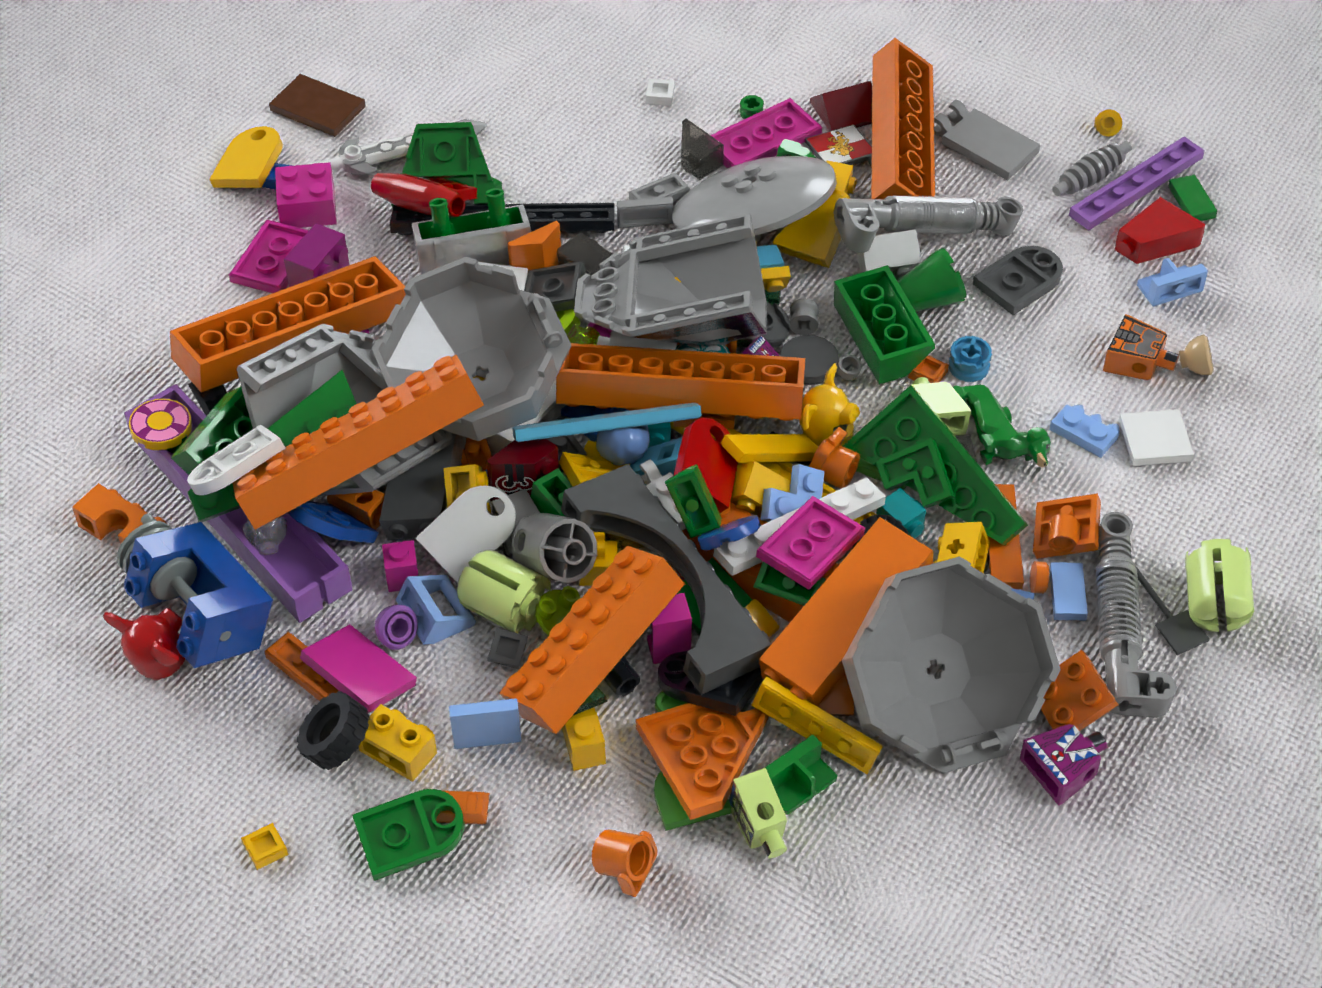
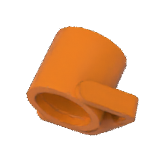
(836, 460)
(624, 857)

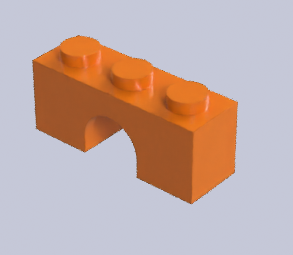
(107, 511)

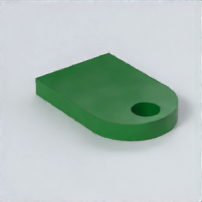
(407, 832)

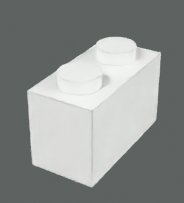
(894, 249)

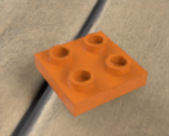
(1067, 526)
(1077, 694)

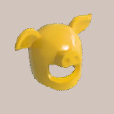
(827, 408)

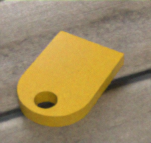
(248, 159)

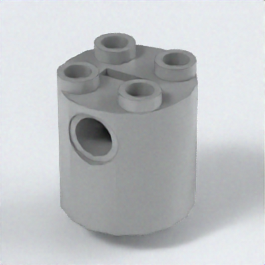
(554, 546)

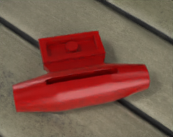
(416, 193)

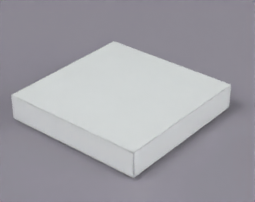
(1156, 437)

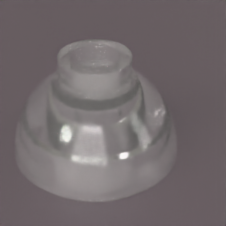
(267, 536)

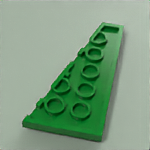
(326, 402)

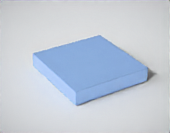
(485, 723)

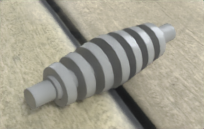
(1092, 168)

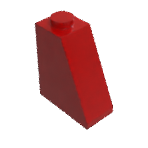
(1159, 232)

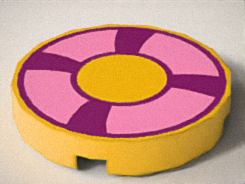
(160, 424)

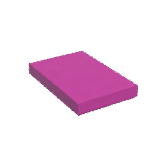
(263, 260)
(810, 542)
(358, 668)

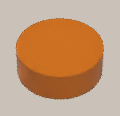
(1039, 577)

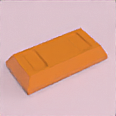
(473, 806)

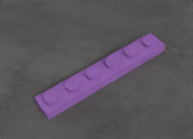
(1136, 183)

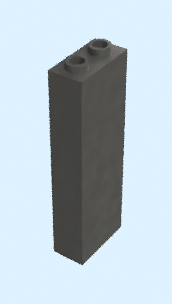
(419, 494)

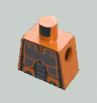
(1138, 350)

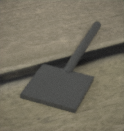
(1179, 629)

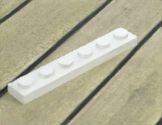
(851, 501)

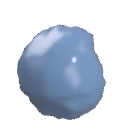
(623, 444)

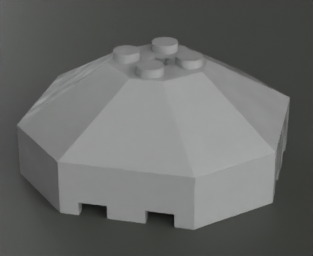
(490, 328)
(991, 654)

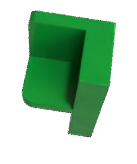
(800, 774)

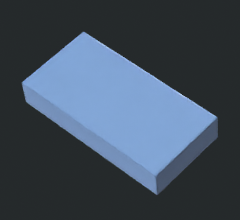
(1068, 591)

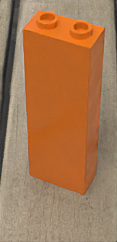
(813, 644)

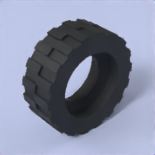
(333, 748)

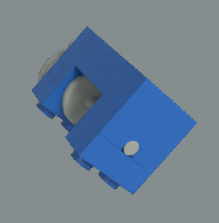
(223, 601)

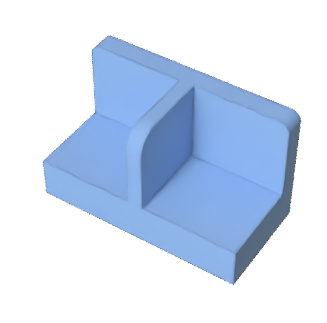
(1173, 282)

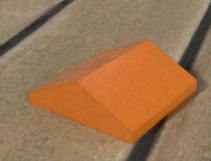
(536, 248)

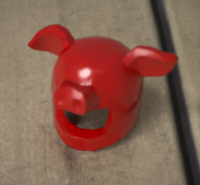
(150, 642)

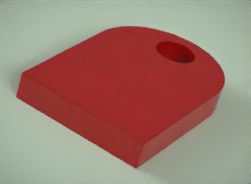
(711, 457)

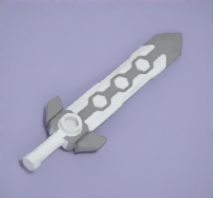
(359, 159)

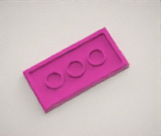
(764, 132)

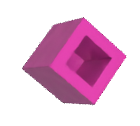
(399, 563)

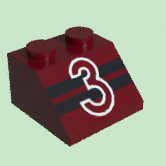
(521, 465)

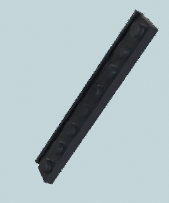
(570, 216)

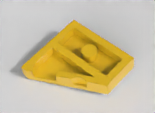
(584, 468)

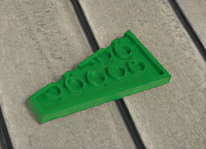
(911, 421)

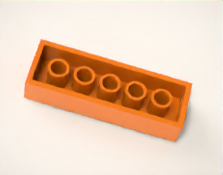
(592, 638)

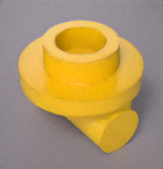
(1108, 122)

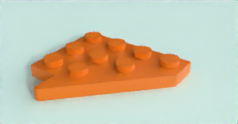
(701, 751)

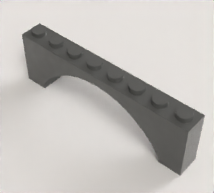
(626, 508)

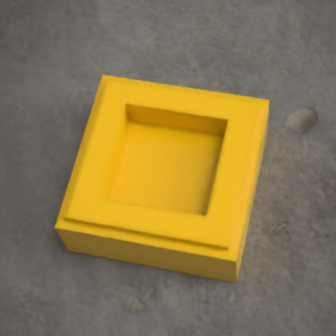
(264, 846)

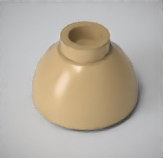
(1197, 356)

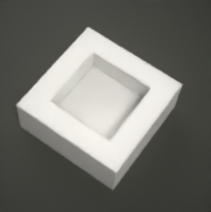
(660, 92)

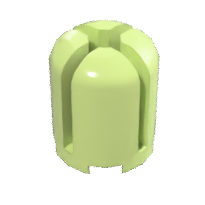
(1232, 572)
(501, 590)

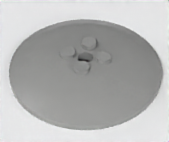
(768, 188)

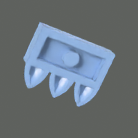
(1085, 430)

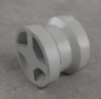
(804, 316)

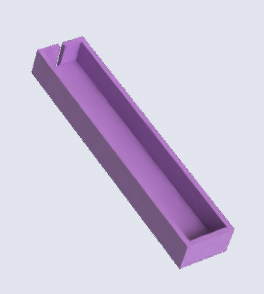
(302, 570)

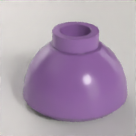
(396, 626)

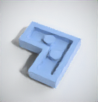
(803, 485)

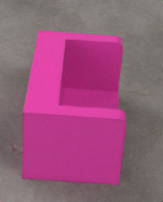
(671, 630)

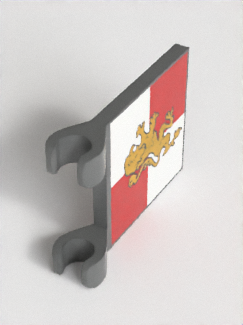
(841, 146)

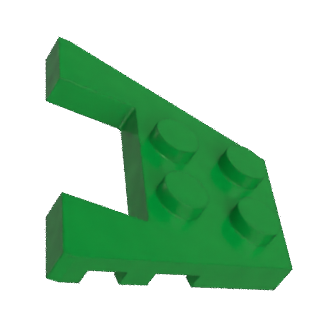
(448, 152)

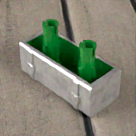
(470, 235)

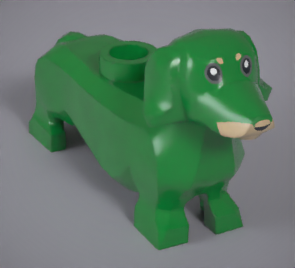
(996, 431)

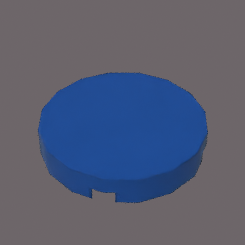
(729, 532)

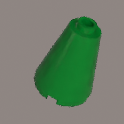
(933, 283)

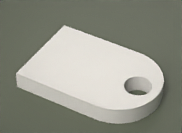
(234, 461)
(468, 529)

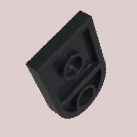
(726, 698)

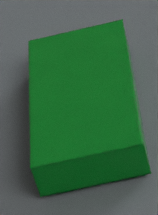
(1192, 197)

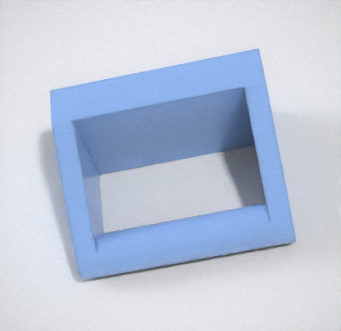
(431, 623)

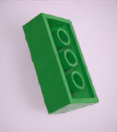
(882, 323)

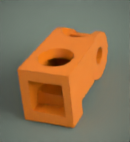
(362, 506)

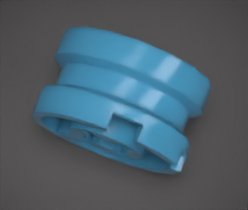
(970, 359)

